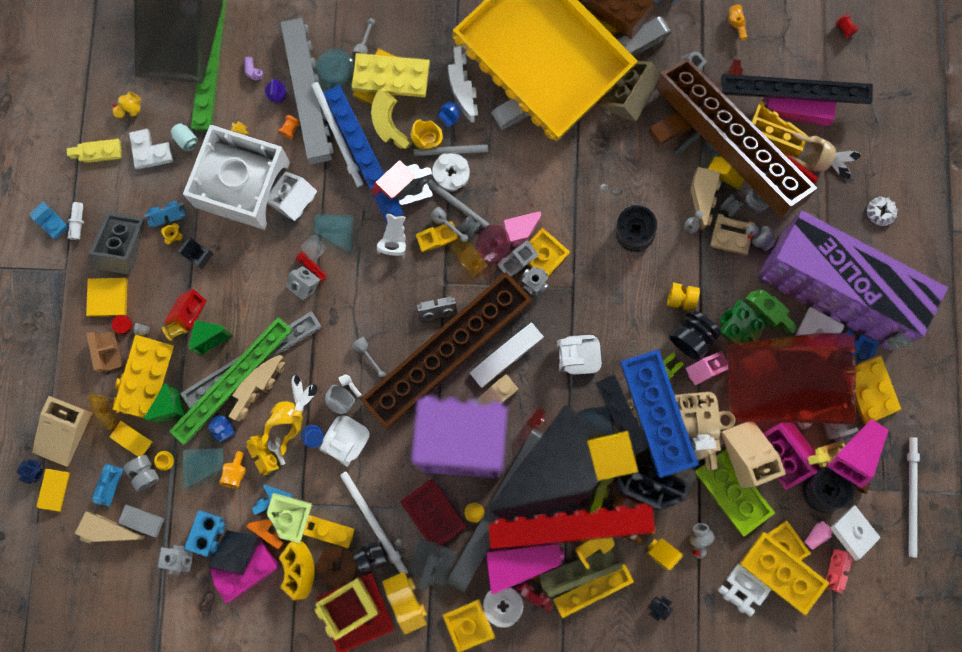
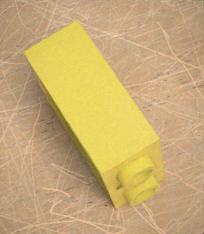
(323, 613)

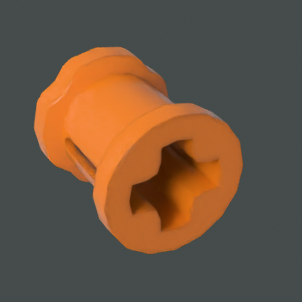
(289, 127)

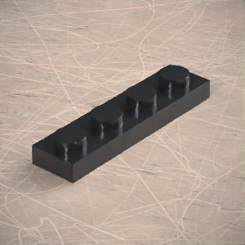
(621, 412)

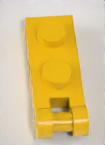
(329, 531)

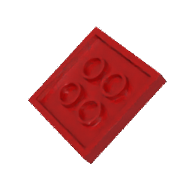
(349, 609)

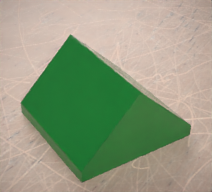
(207, 336)
(166, 406)

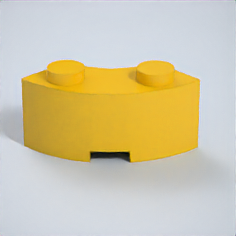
(298, 570)
(404, 602)

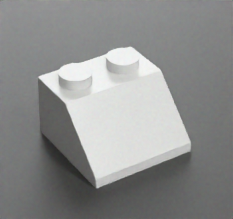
(291, 195)

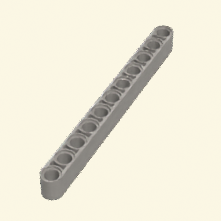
(646, 37)

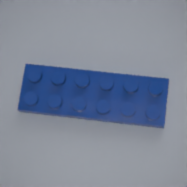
(658, 413)

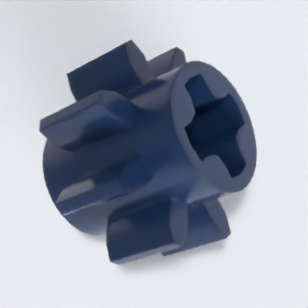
(30, 471)

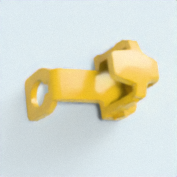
(591, 546)

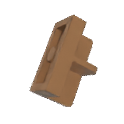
(104, 351)

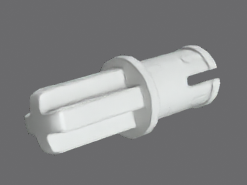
(75, 222)

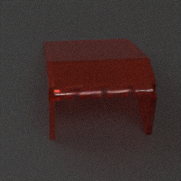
(794, 379)

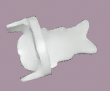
(393, 237)

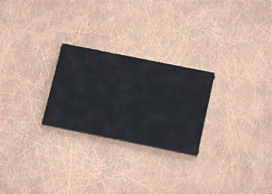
(554, 473)

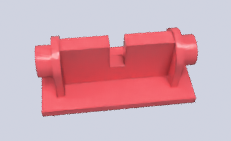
(840, 562)

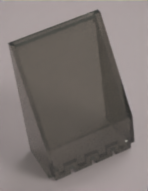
(174, 38)

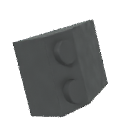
(117, 243)

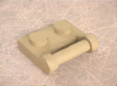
(730, 240)

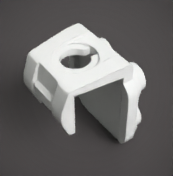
(579, 354)
(345, 439)

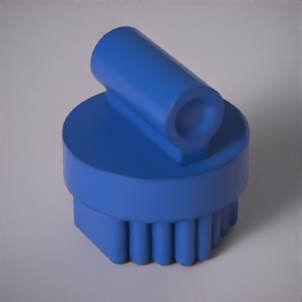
(449, 113)
(221, 428)
(312, 436)

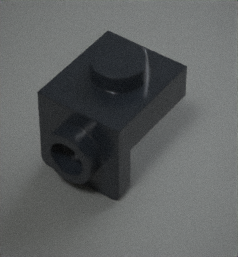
(195, 252)

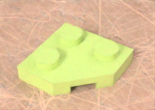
(288, 516)

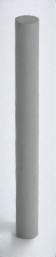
(455, 150)
(456, 203)

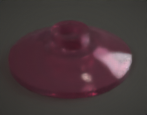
(487, 243)

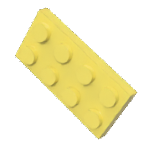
(392, 74)

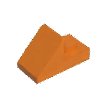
(263, 529)

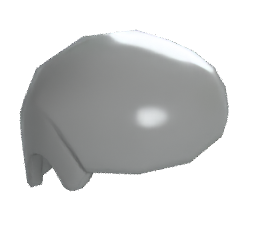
(339, 399)

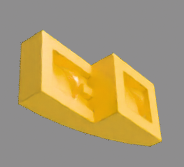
(436, 237)
(131, 439)

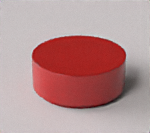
(122, 324)

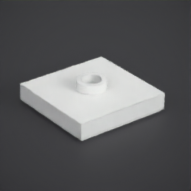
(818, 323)
(855, 532)

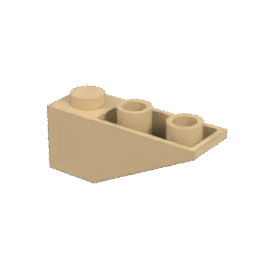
(703, 190)

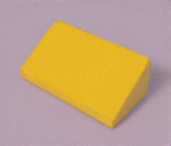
(53, 490)

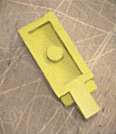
(96, 151)
(826, 453)

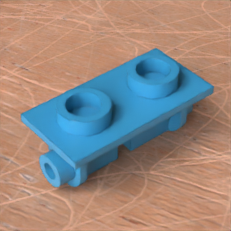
(157, 215)
(107, 485)

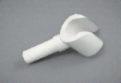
(346, 380)
(276, 448)

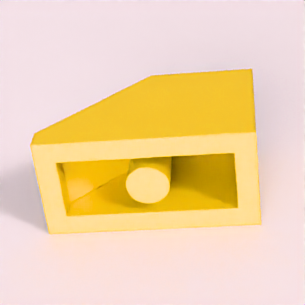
(663, 553)

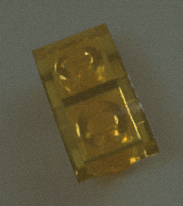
(468, 257)
(99, 407)

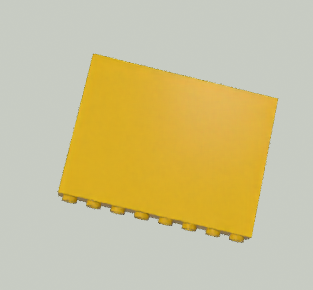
(545, 57)

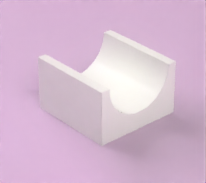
(234, 176)

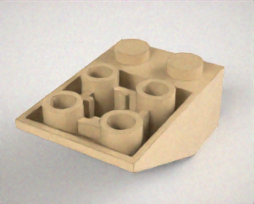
(60, 430)
(752, 455)

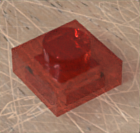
(735, 68)
(537, 418)

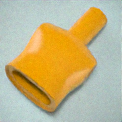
(738, 21)
(233, 472)

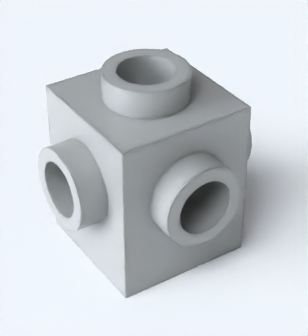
(302, 282)
(532, 287)
(175, 559)

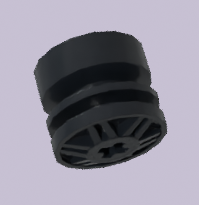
(640, 219)
(694, 334)
(839, 491)

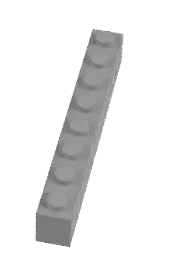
(303, 76)

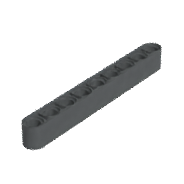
(480, 540)

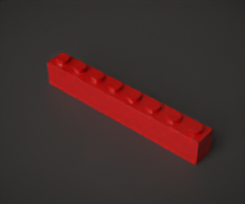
(572, 528)

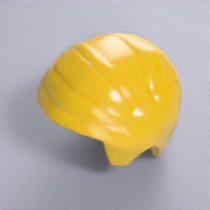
(426, 134)

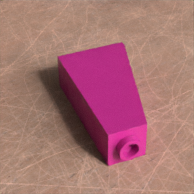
(802, 110)
(860, 456)
(517, 565)

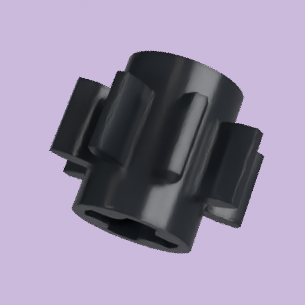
(660, 608)

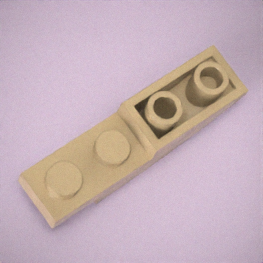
(261, 378)

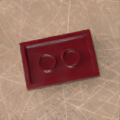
(432, 513)

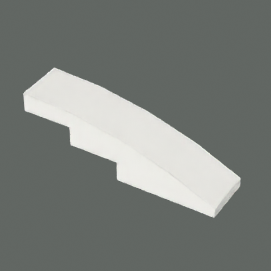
(506, 355)

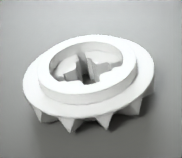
(874, 213)

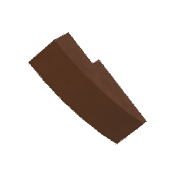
(669, 128)

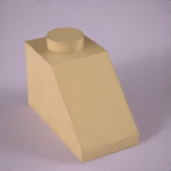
(499, 391)

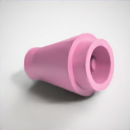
(819, 534)

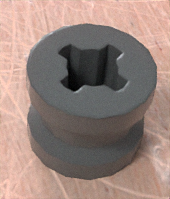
(731, 205)
(470, 227)

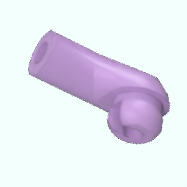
(250, 71)

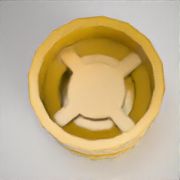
(683, 297)

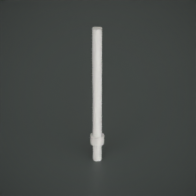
(351, 166)
(913, 458)
(394, 556)

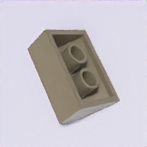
(632, 91)

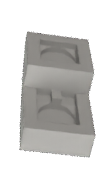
(518, 259)
(141, 520)

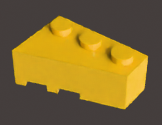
(778, 130)

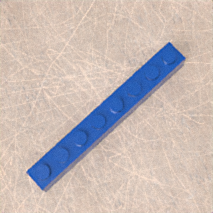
(360, 148)

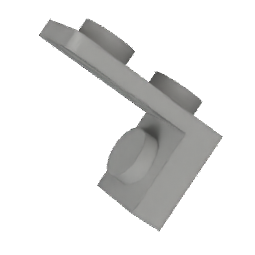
(838, 432)

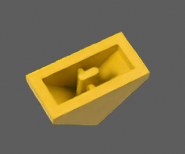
(727, 173)

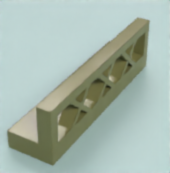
(575, 573)

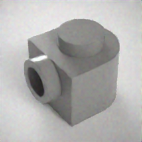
(696, 58)

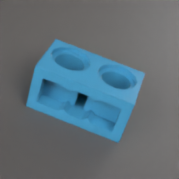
(200, 530)

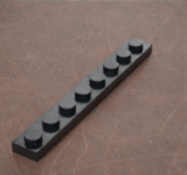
(797, 89)

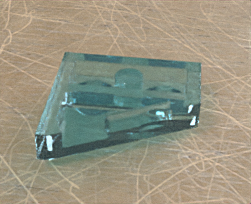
(335, 228)
(201, 464)

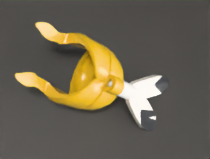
(289, 412)

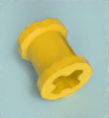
(173, 330)

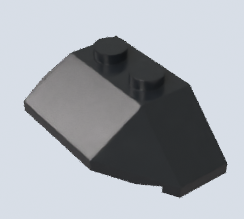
(650, 490)

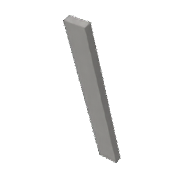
(301, 329)

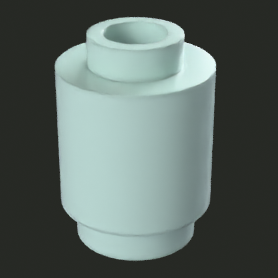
(184, 137)

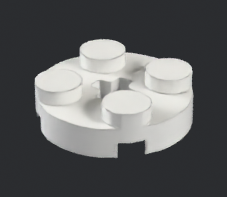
(444, 163)
(495, 615)

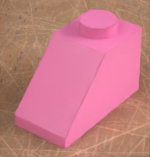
(521, 227)
(707, 368)

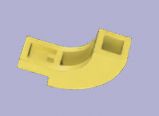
(382, 120)

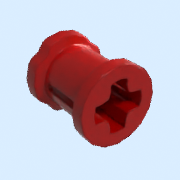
(847, 26)

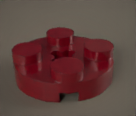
(528, 593)

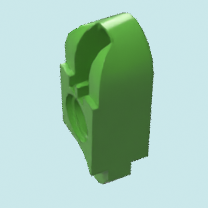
(771, 310)

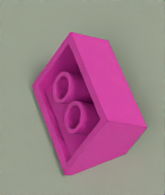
(793, 453)
(234, 585)

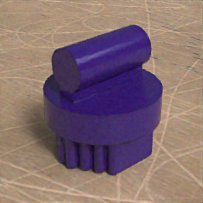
(275, 91)

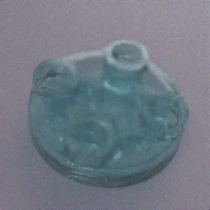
(335, 67)

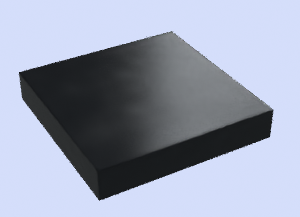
(234, 552)

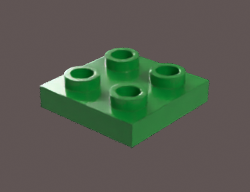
(742, 324)

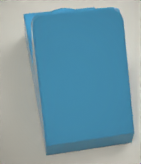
(49, 220)
(263, 504)

